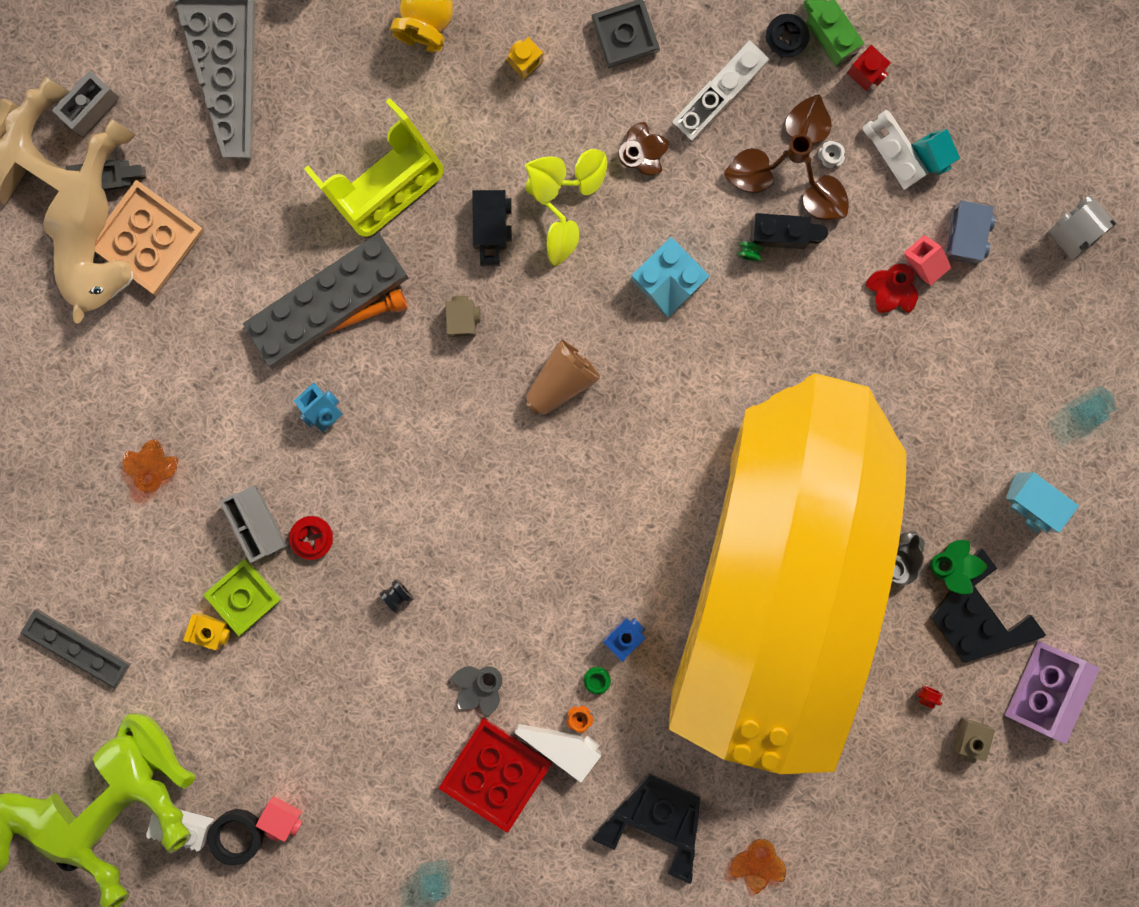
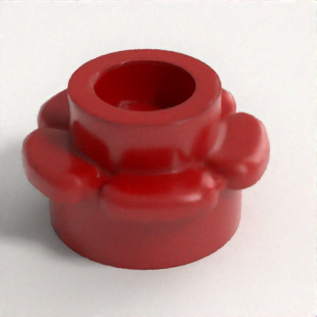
(929, 697)

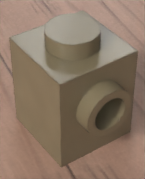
(461, 316)
(973, 740)

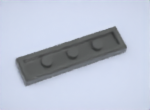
(75, 648)

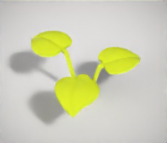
(543, 184)

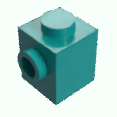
(937, 151)

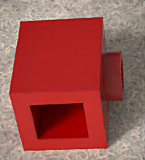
(869, 68)

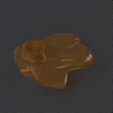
(149, 461)
(758, 869)

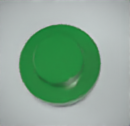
(597, 680)

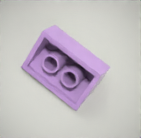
(1052, 692)

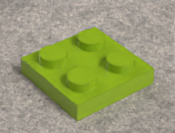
(242, 597)

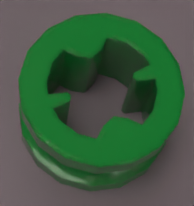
(750, 251)

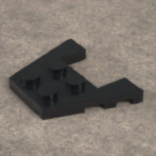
(974, 627)
(663, 812)

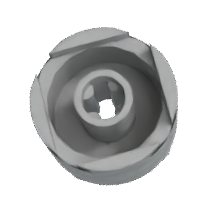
(1081, 227)

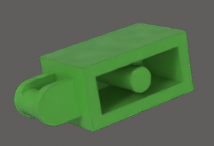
(833, 30)

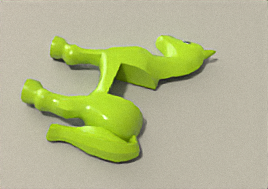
(128, 768)

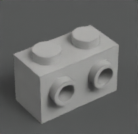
(85, 103)

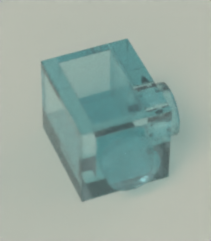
(1092, 407)
(435, 880)

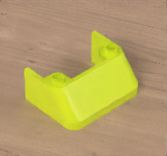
(389, 183)

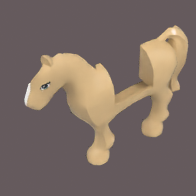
(78, 208)

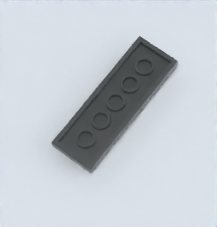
(325, 301)

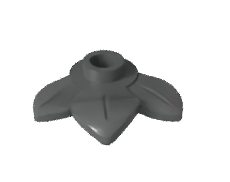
(475, 691)

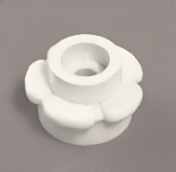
(838, 151)

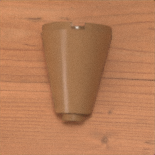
(560, 379)

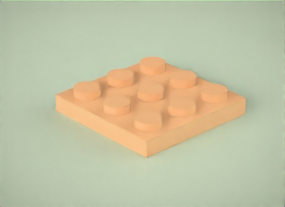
(148, 236)

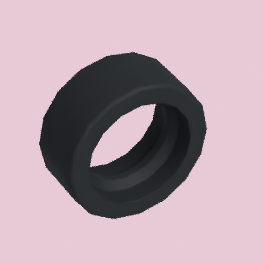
(218, 849)

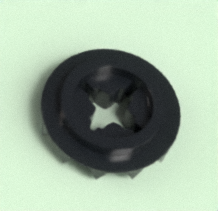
(792, 24)

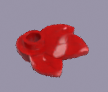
(893, 293)

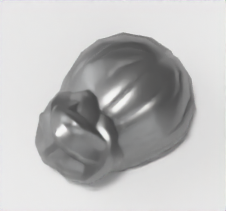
(909, 558)

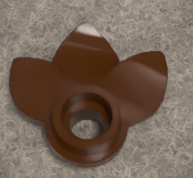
(647, 149)

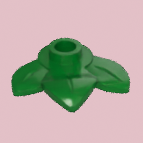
(962, 567)

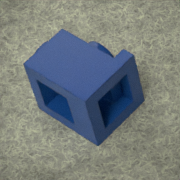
(617, 646)

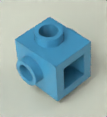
(318, 407)

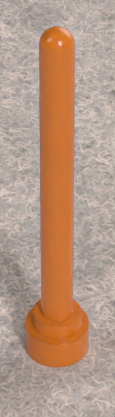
(394, 302)

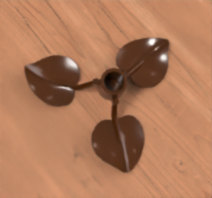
(806, 125)

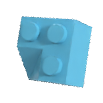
(669, 277)
(1040, 503)

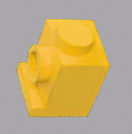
(525, 57)
(218, 628)

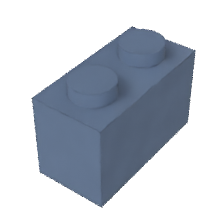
(970, 232)

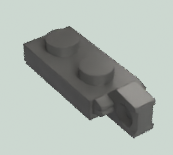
(117, 173)

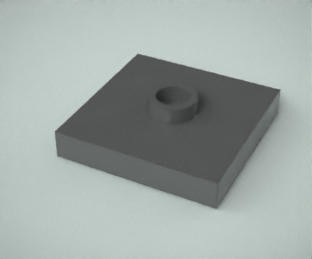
(625, 33)

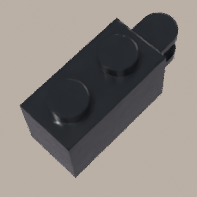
(490, 223)
(786, 231)

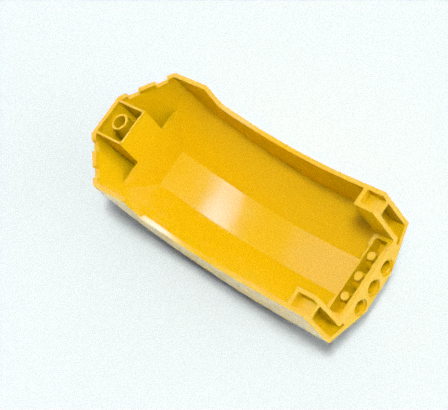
(794, 581)

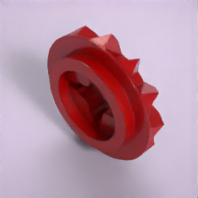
(300, 531)

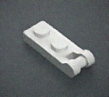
(896, 150)

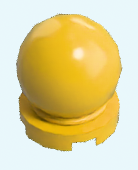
(422, 22)

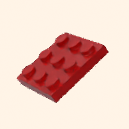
(495, 775)

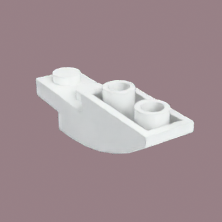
(721, 90)

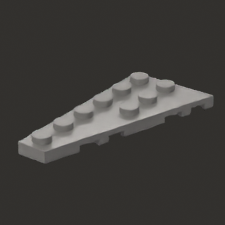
(222, 52)

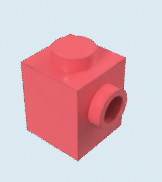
(927, 260)
(280, 820)

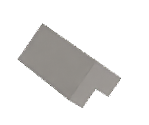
(253, 524)

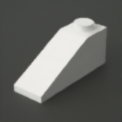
(565, 749)

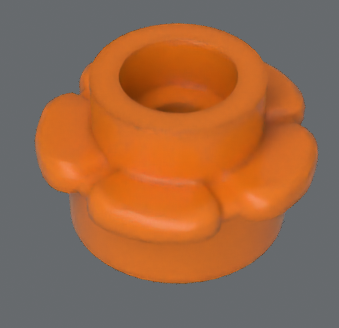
(579, 726)

